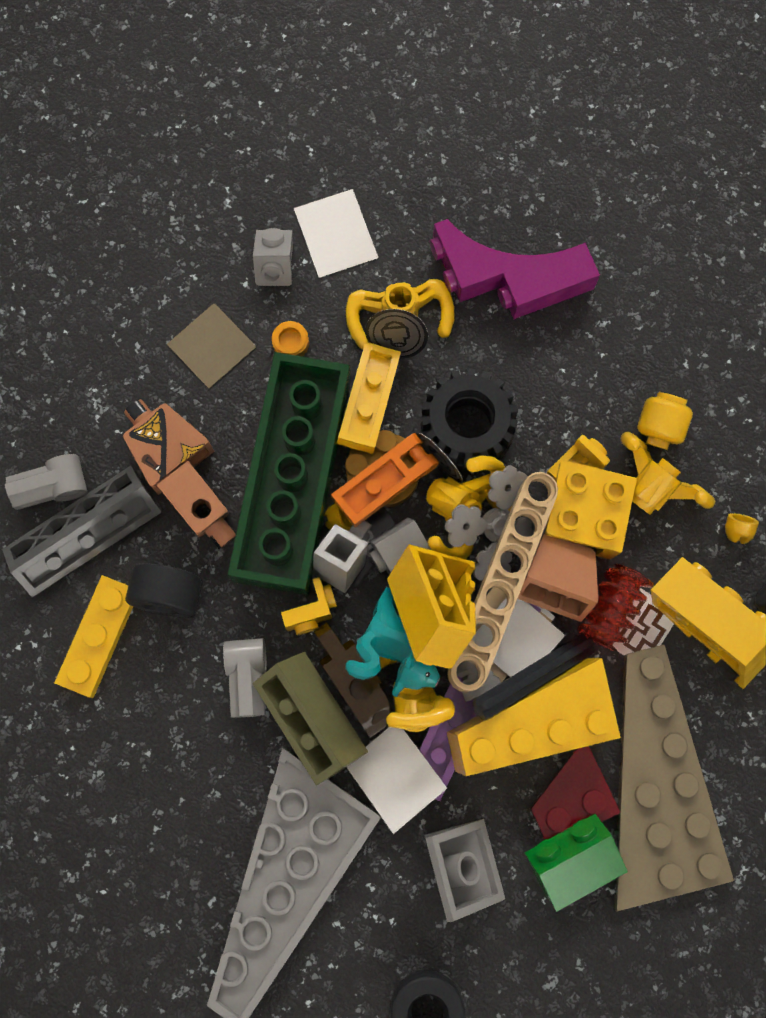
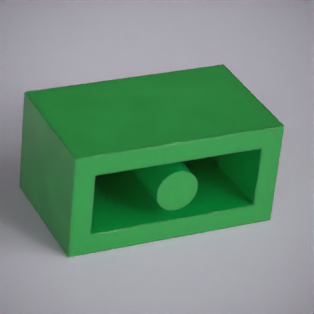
(576, 862)

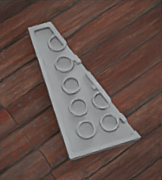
(294, 866)

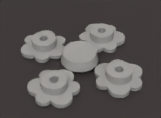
(468, 524)

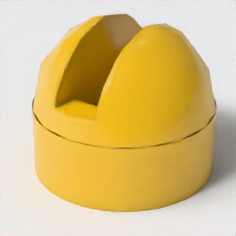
(336, 516)
(740, 528)

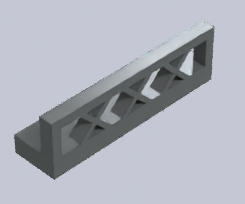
(82, 533)

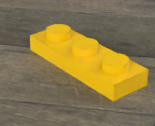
(368, 398)
(95, 638)

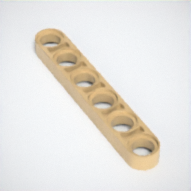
(508, 582)

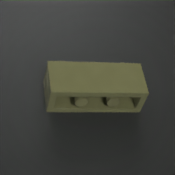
(309, 717)

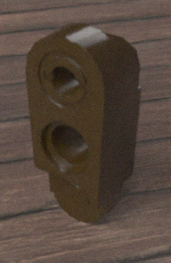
(362, 696)

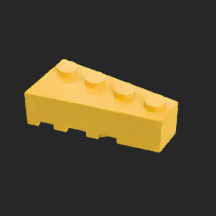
(554, 719)

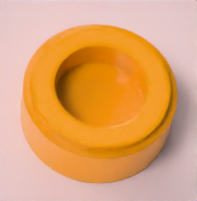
(290, 339)

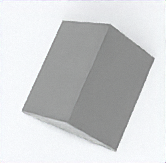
(464, 869)

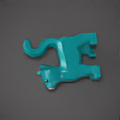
(389, 640)

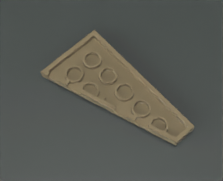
(665, 808)

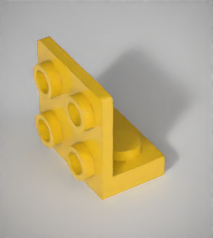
(591, 507)

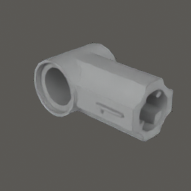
(57, 481)
(245, 664)

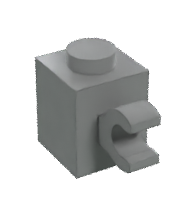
(392, 543)
(342, 555)

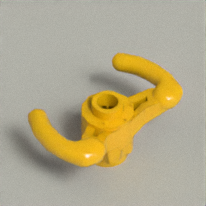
(401, 297)
(658, 480)
(449, 493)
(418, 708)

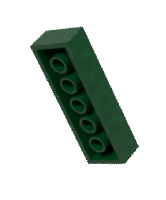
(290, 474)

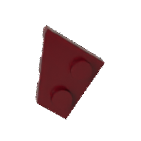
(574, 795)

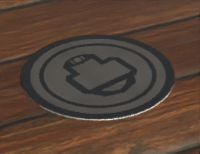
(397, 331)
(445, 463)

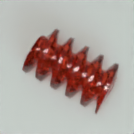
(615, 605)

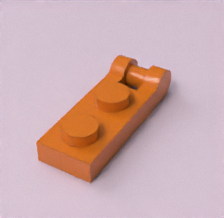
(383, 480)

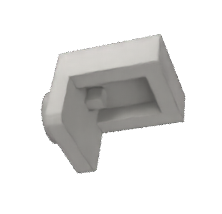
(273, 257)

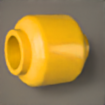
(665, 420)

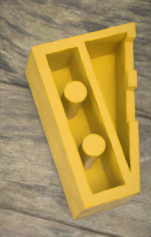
(434, 604)
(714, 618)

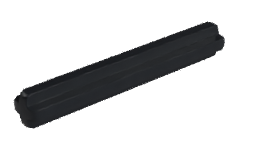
(533, 677)

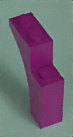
(522, 281)

